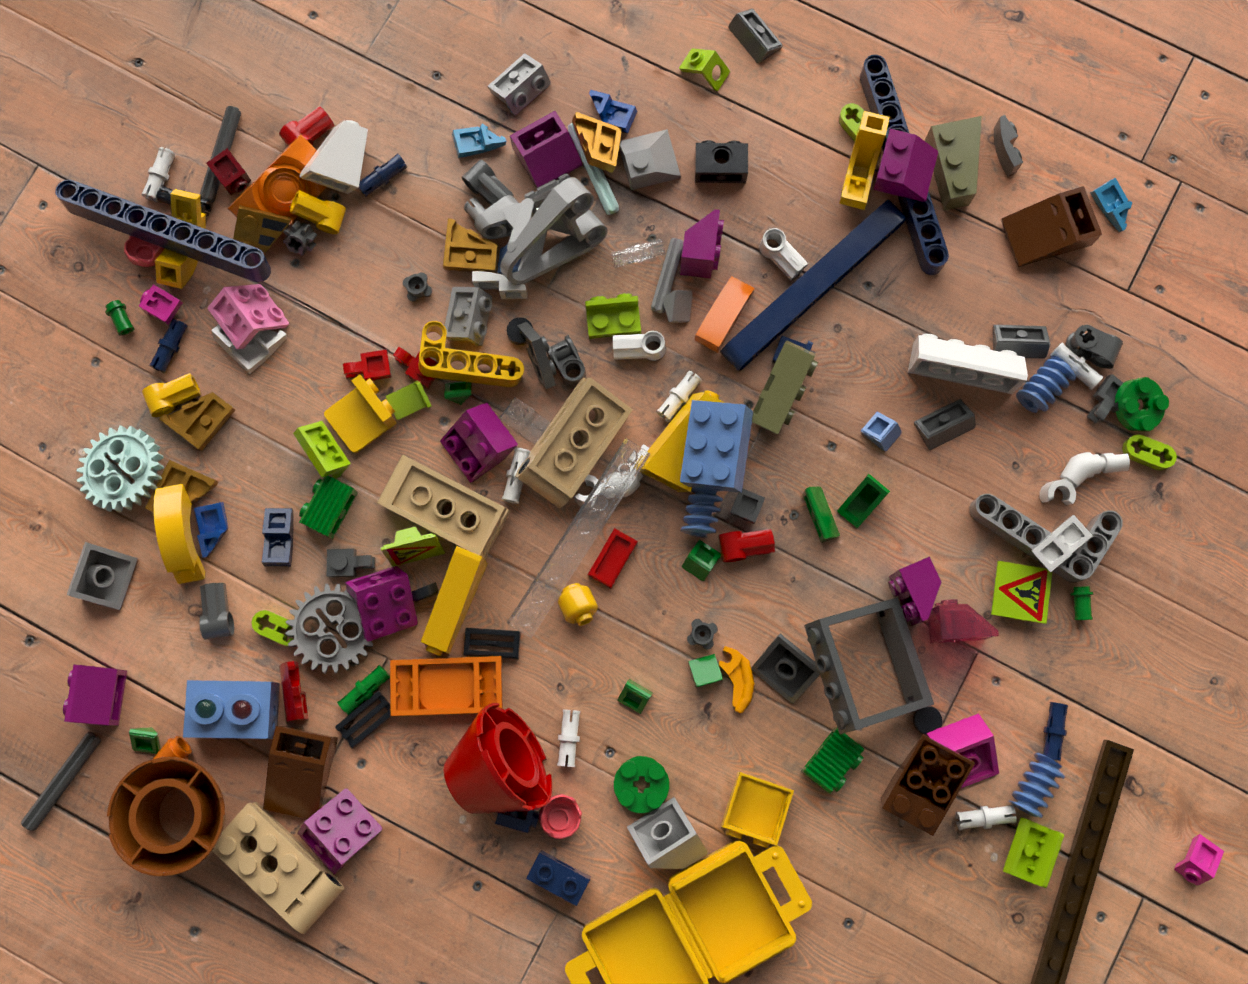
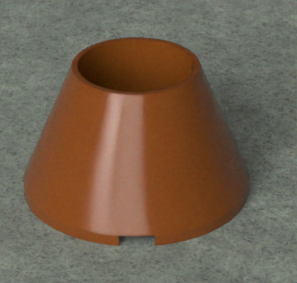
(136, 821)

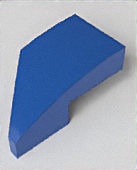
(612, 111)
(211, 525)

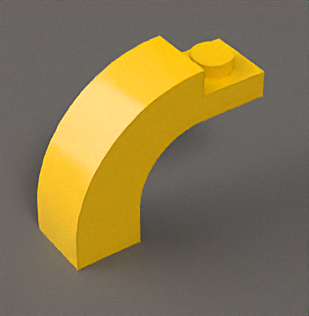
(863, 160)
(171, 267)
(174, 534)

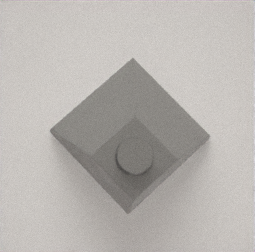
(649, 159)
(667, 838)

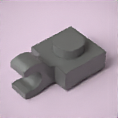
(1106, 397)
(345, 562)

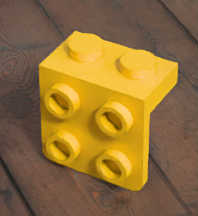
(360, 415)

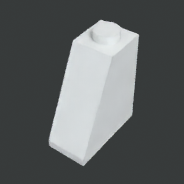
(339, 158)

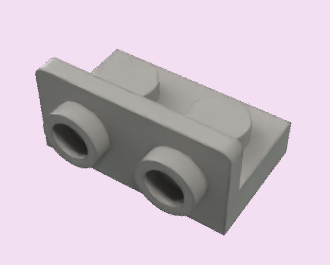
(520, 83)
(468, 314)

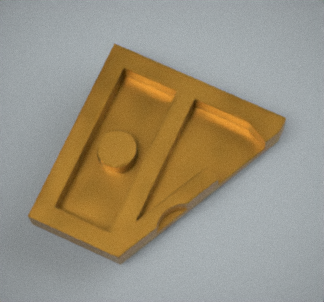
(468, 251)
(200, 419)
(195, 483)

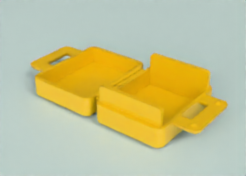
(710, 924)

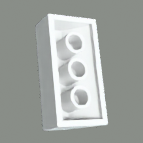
(967, 364)

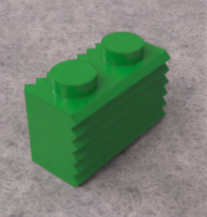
(327, 506)
(833, 760)

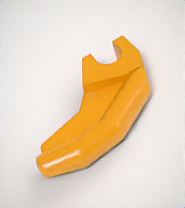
(742, 678)

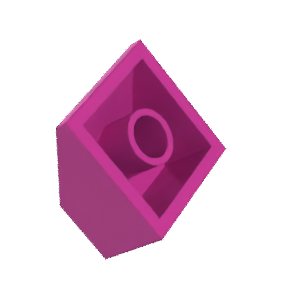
(973, 740)

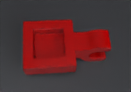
(372, 365)
(413, 368)

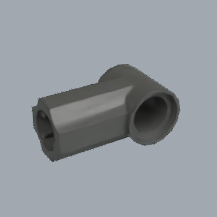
(483, 181)
(216, 617)

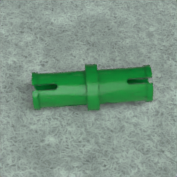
(363, 689)

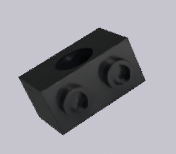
(710, 171)

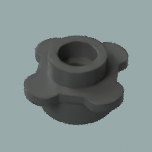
(417, 279)
(709, 630)

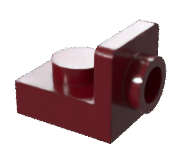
(229, 172)

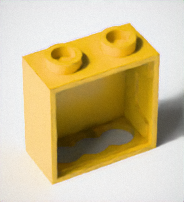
(756, 810)

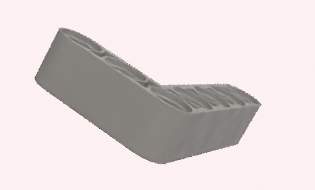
(1022, 524)

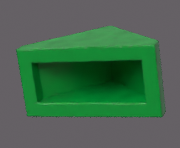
(863, 501)

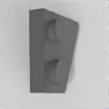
(537, 351)

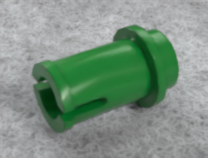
(120, 319)
(1082, 603)

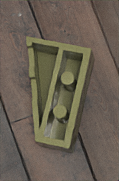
(956, 160)
(784, 387)

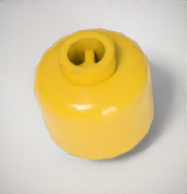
(577, 604)

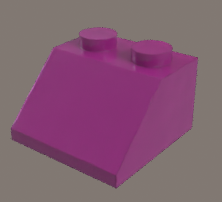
(906, 166)

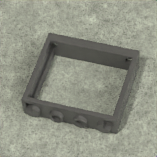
(902, 654)

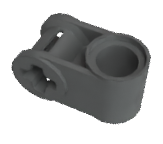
(1095, 346)
(566, 358)

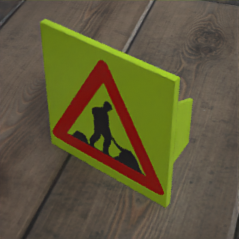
(411, 547)
(1021, 592)

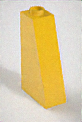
(668, 449)
(453, 600)

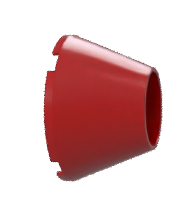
(498, 765)

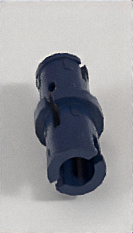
(382, 175)
(168, 345)
(1055, 730)

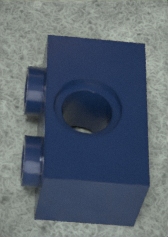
(558, 877)

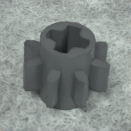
(299, 238)

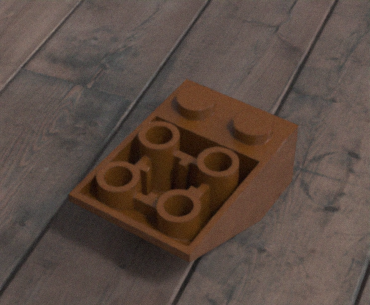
(1052, 227)
(298, 771)
(926, 784)

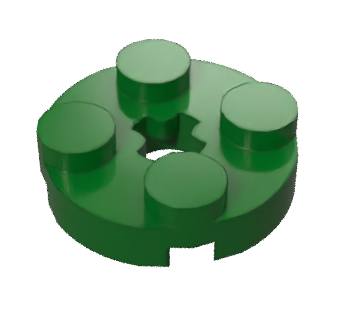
(1153, 404)
(652, 796)

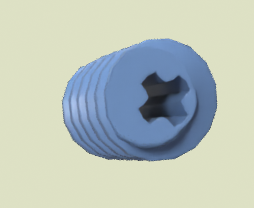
(1045, 384)
(701, 512)
(1037, 785)

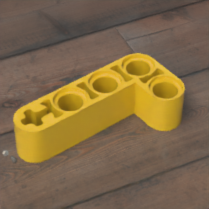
(470, 359)

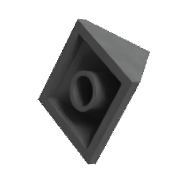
(786, 668)

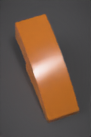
(724, 314)

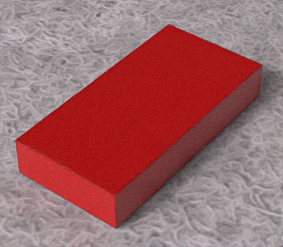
(612, 558)

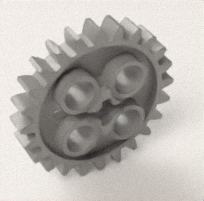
(310, 643)

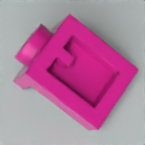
(159, 304)
(1201, 861)

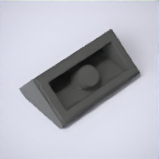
(754, 35)
(1024, 340)
(945, 424)

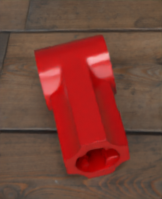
(309, 127)
(739, 545)

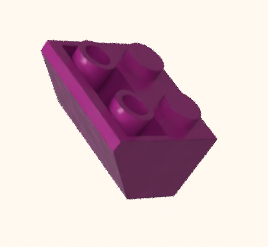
(546, 149)
(702, 246)
(478, 441)
(916, 588)
(94, 695)

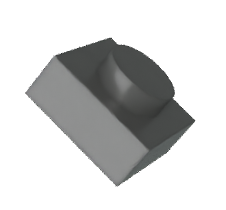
(747, 506)

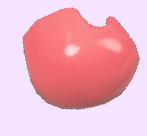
(141, 252)
(560, 817)

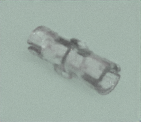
(638, 253)

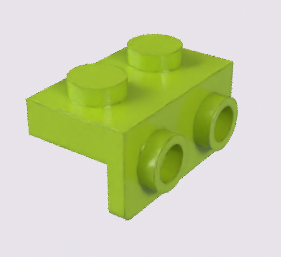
(1033, 852)

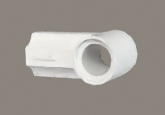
(784, 256)
(635, 346)

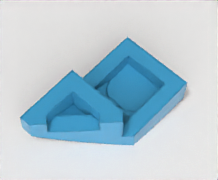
(476, 140)
(1112, 203)

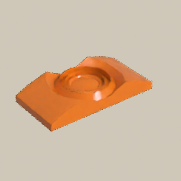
(280, 182)
(444, 685)

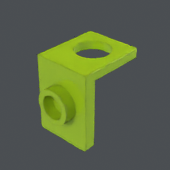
(703, 62)
(408, 400)

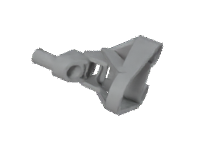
(560, 209)

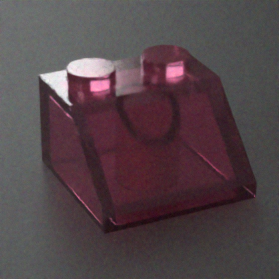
(958, 623)

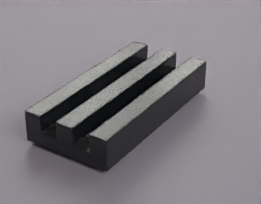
(468, 641)
(346, 734)

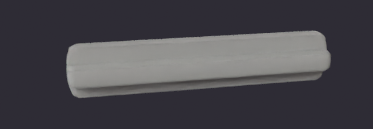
(667, 274)

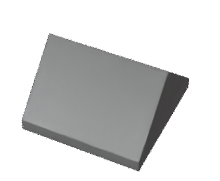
(102, 576)

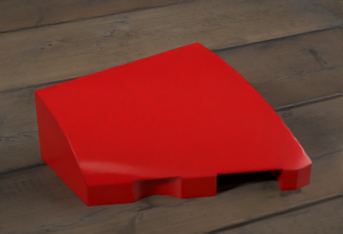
(293, 697)

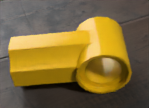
(325, 214)
(163, 397)

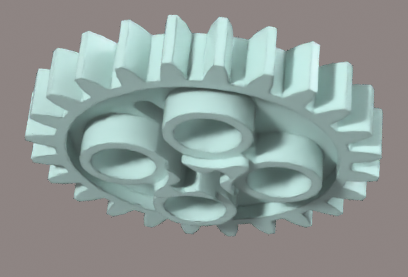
(102, 486)

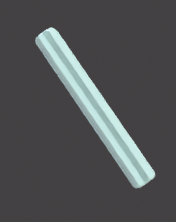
(597, 178)

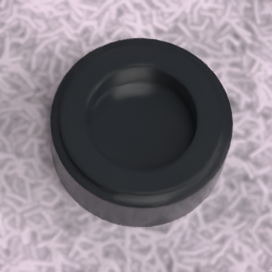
(513, 332)
(425, 592)
(927, 720)

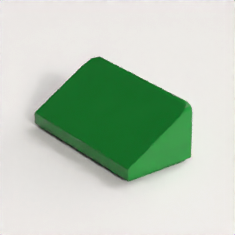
(820, 513)

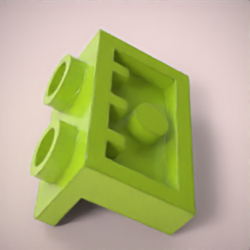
(613, 316)
(322, 449)

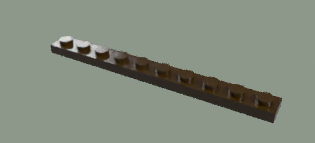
(1083, 864)

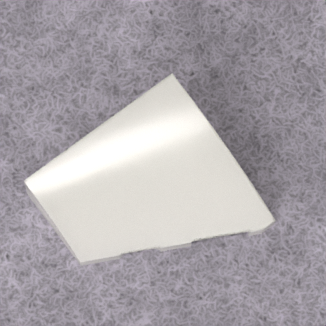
(256, 351)

